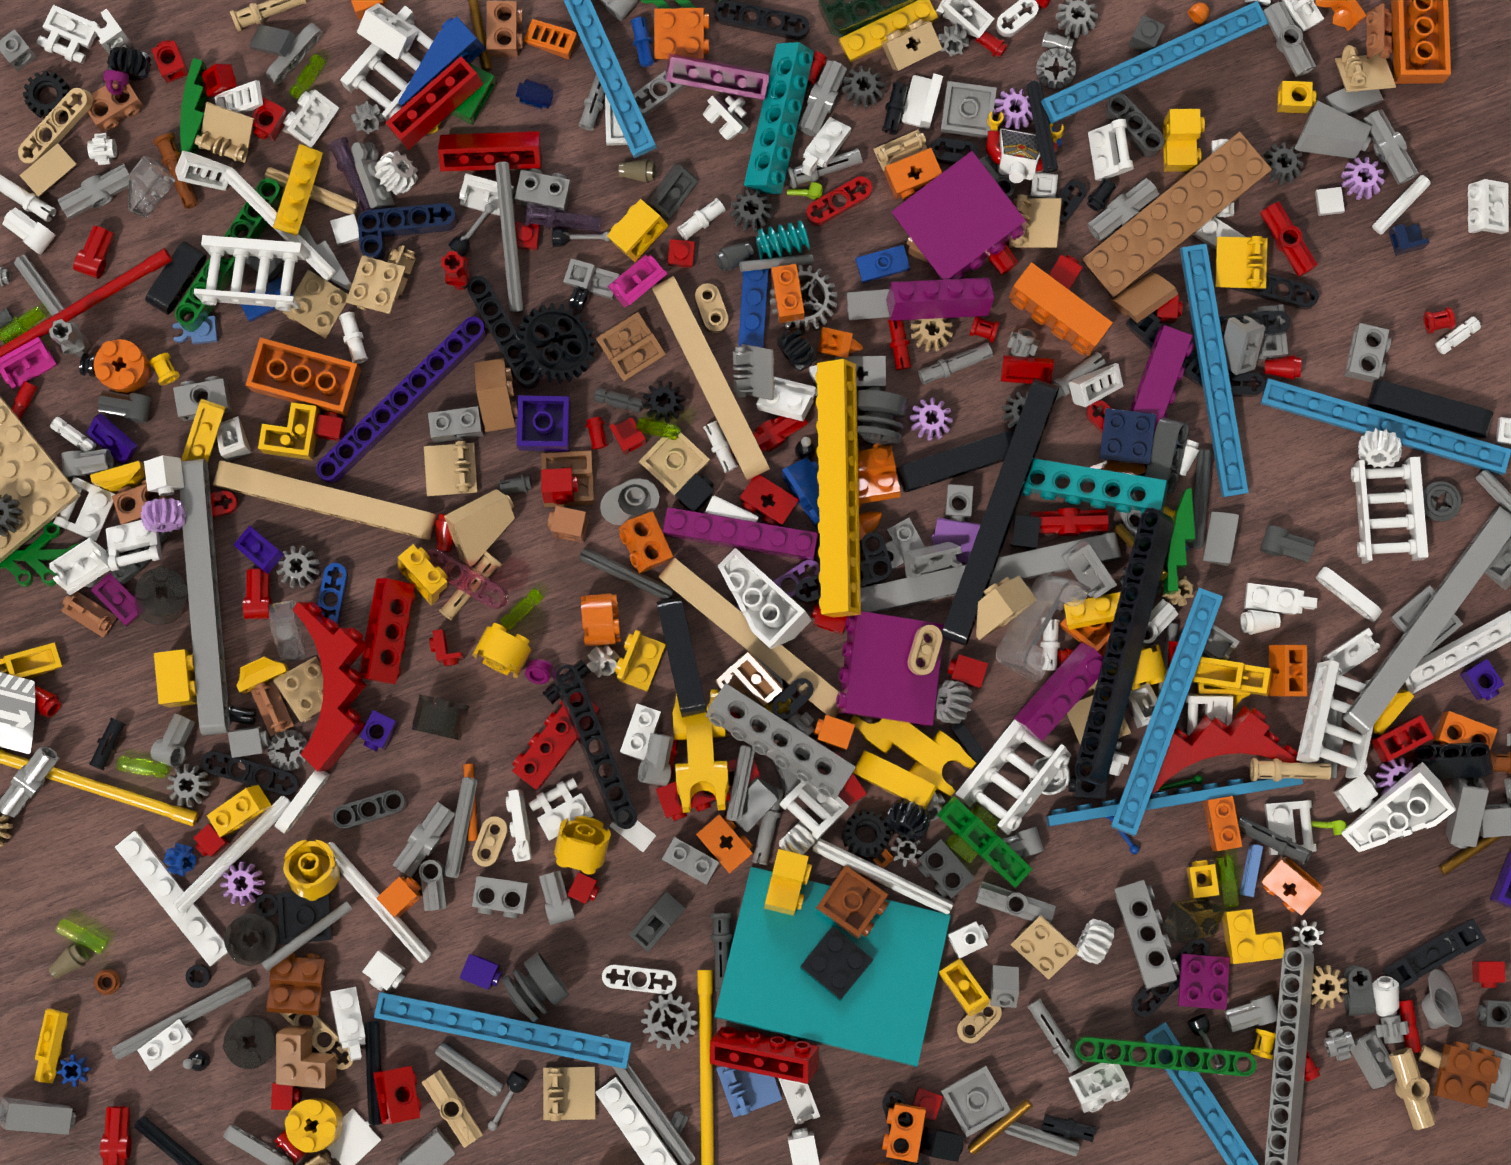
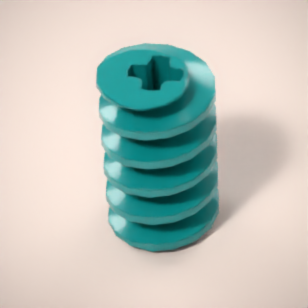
(782, 240)

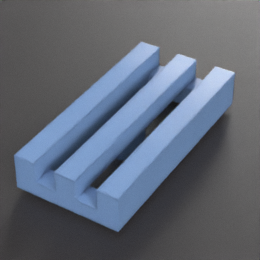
(1251, 870)

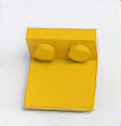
(640, 661)

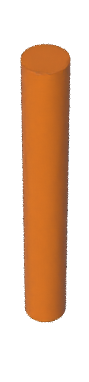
(472, 829)

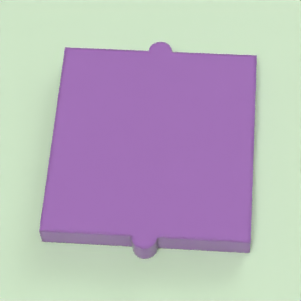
(956, 532)

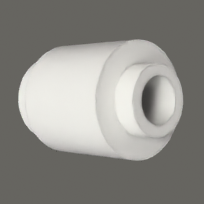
(1386, 996)

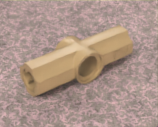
(1416, 1100)
(462, 1123)

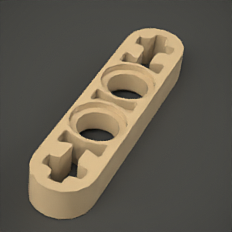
(52, 122)
(318, 1027)

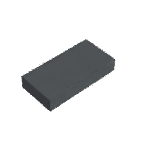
(272, 40)

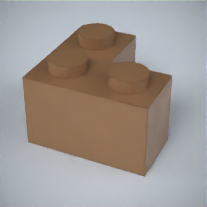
(494, 394)
(298, 1064)

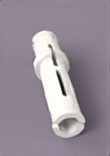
(29, 201)

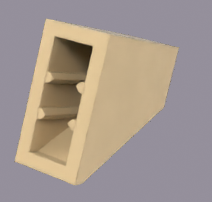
(479, 524)

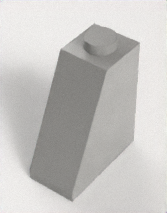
(1333, 133)
(1469, 799)
(35, 1116)

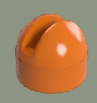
(1199, 13)

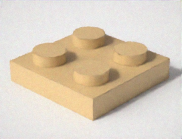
(674, 462)

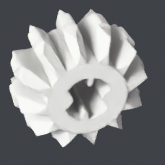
(396, 172)
(1380, 448)
(798, 839)
(1095, 941)

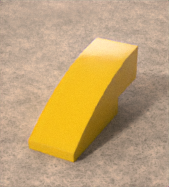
(31, 662)
(1233, 676)
(894, 779)

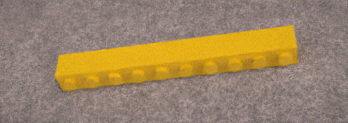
(838, 488)

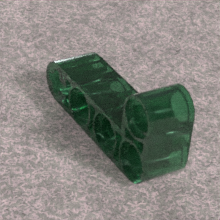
(853, 20)

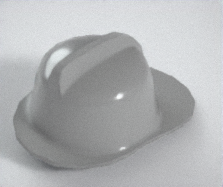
(629, 501)
(1441, 1002)

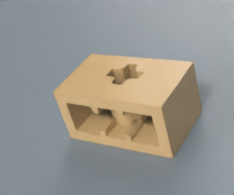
(925, 44)

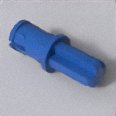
(642, 41)

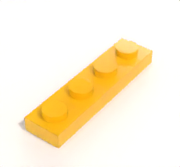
(870, 36)
(297, 190)

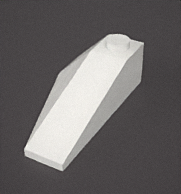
(766, 607)
(1408, 806)

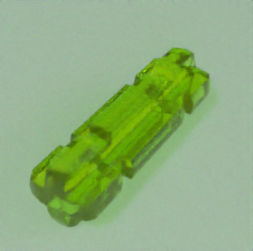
(307, 76)
(658, 428)
(521, 609)
(142, 767)

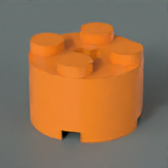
(115, 354)
(598, 619)

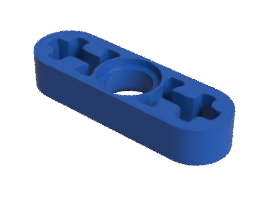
(324, 591)

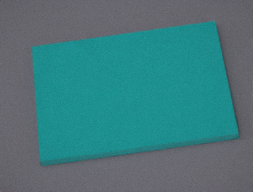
(880, 1013)

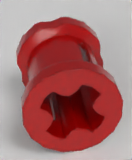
(1439, 320)
(984, 328)

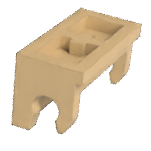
(48, 170)

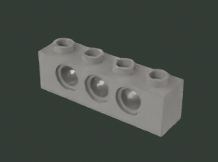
(1152, 975)

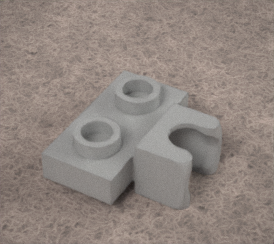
(904, 539)

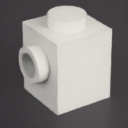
(164, 475)
(1357, 793)
(968, 939)
(384, 971)

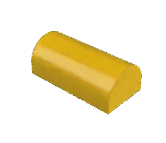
(964, 987)

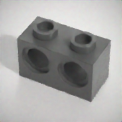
(949, 864)

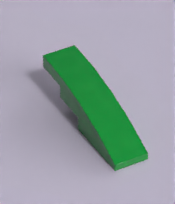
(192, 106)
(1182, 533)
(984, 842)

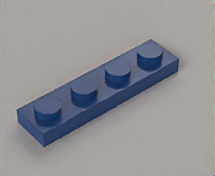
(753, 308)

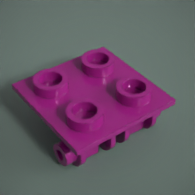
(1203, 981)

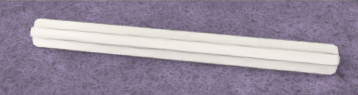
(269, 215)
(232, 854)
(882, 876)
(369, 894)

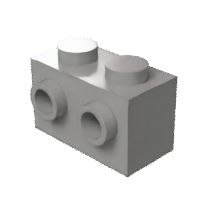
(543, 190)

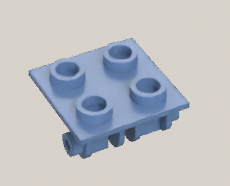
(747, 1090)

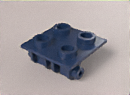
(1127, 436)

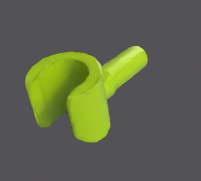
(815, 191)
(1338, 826)

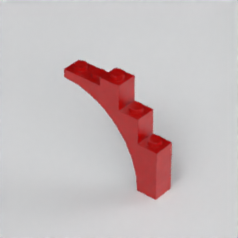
(341, 686)
(1245, 734)

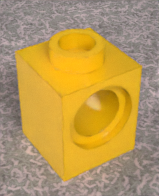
(1288, 104)

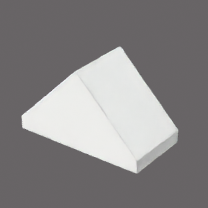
(967, 16)
(232, 439)
(1142, 704)

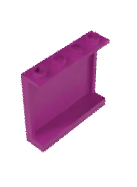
(960, 218)
(877, 671)

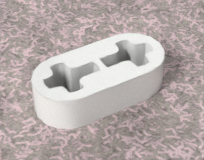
(1020, 21)

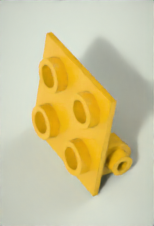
(1241, 262)

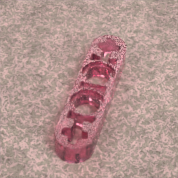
(466, 577)

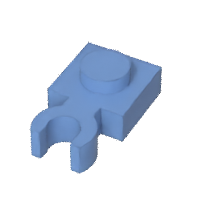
(204, 334)

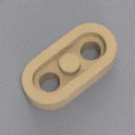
(711, 307)
(926, 651)
(489, 841)
(980, 1023)

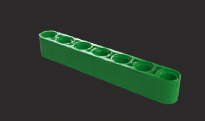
(242, 222)
(1176, 1062)

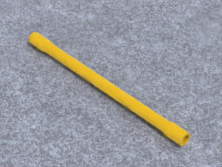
(176, 812)
(705, 992)

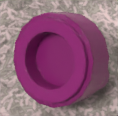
(115, 77)
(538, 671)

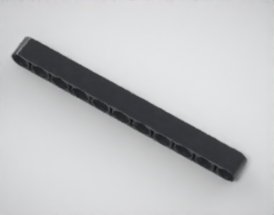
(1000, 511)
(1124, 647)

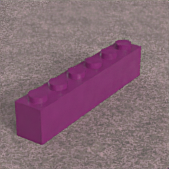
(739, 534)

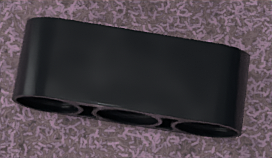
(176, 278)
(1455, 760)

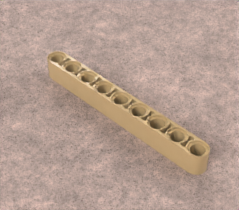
(710, 378)
(324, 500)
(735, 624)

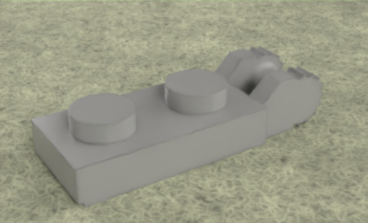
(365, 161)

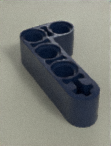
(407, 226)

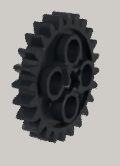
(564, 362)

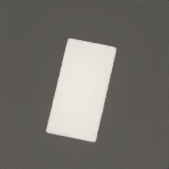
(637, 835)

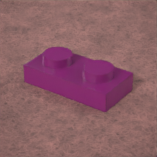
(116, 599)

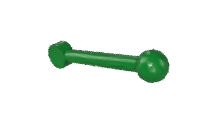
(1198, 779)

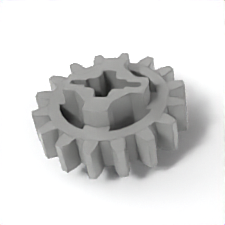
(658, 1025)

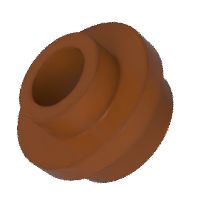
(99, 982)

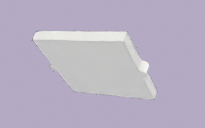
(355, 1140)

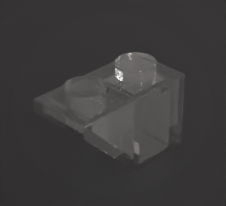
(147, 186)
(286, 631)

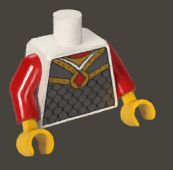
(1015, 151)

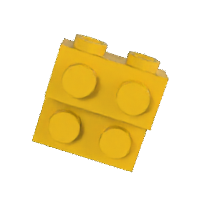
(419, 571)

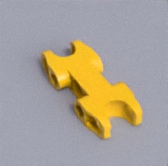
(927, 753)
(701, 770)

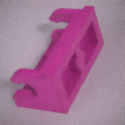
(637, 280)
(26, 363)

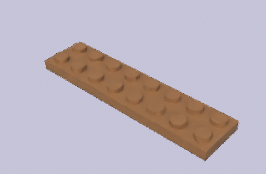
(1176, 215)

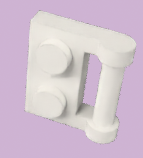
(1105, 152)
(92, 513)
(128, 538)
(1215, 706)
(825, 807)
(1280, 821)

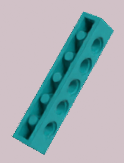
(779, 118)
(1078, 475)

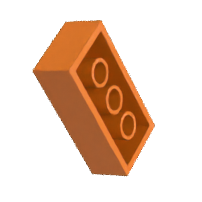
(1420, 41)
(1059, 310)
(303, 377)

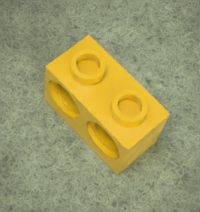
(239, 810)

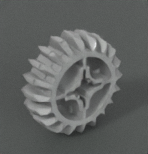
(814, 279)

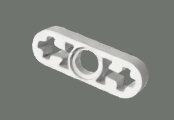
(1348, 594)
(301, 801)
(621, 971)

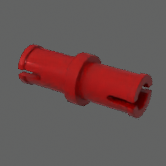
(899, 344)

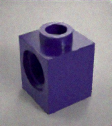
(1472, 675)
(389, 728)
(481, 972)

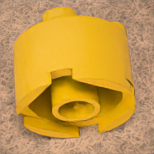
(503, 651)
(1150, 667)
(582, 844)
(311, 869)
(300, 1120)

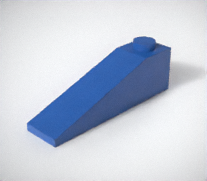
(449, 44)
(803, 484)

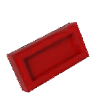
(1026, 369)

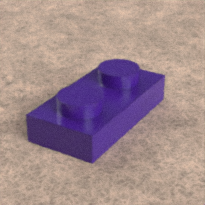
(112, 438)
(258, 549)

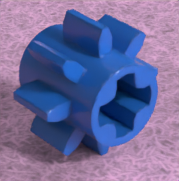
(180, 859)
(81, 1070)

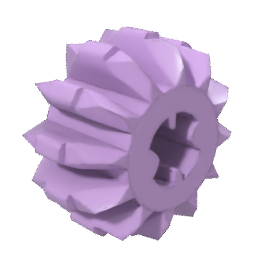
(1012, 99)
(1369, 173)
(940, 419)
(163, 515)
(1391, 770)
(234, 886)

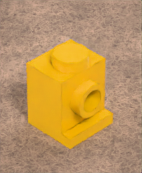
(1210, 885)

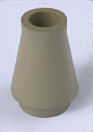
(639, 170)
(70, 960)

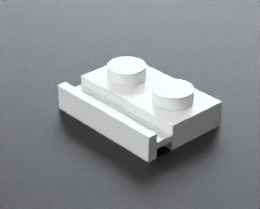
(790, 399)

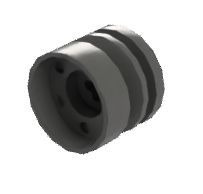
(879, 411)
(535, 987)

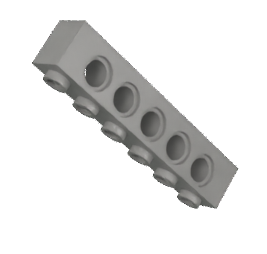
(775, 728)

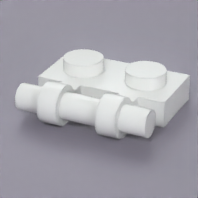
(71, 27)
(571, 808)

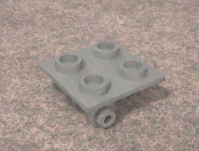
(756, 372)

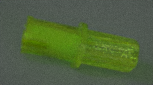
(21, 324)
(1228, 881)
(81, 936)

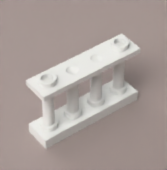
(372, 60)
(241, 249)
(1413, 520)
(1317, 724)
(988, 772)

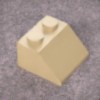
(1002, 605)

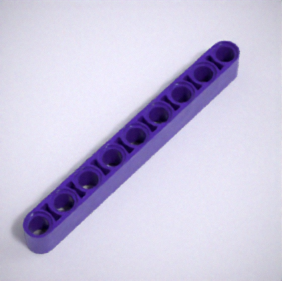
(397, 412)

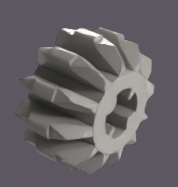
(1083, 23)
(289, 568)
(952, 701)
(179, 783)

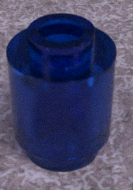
(534, 94)

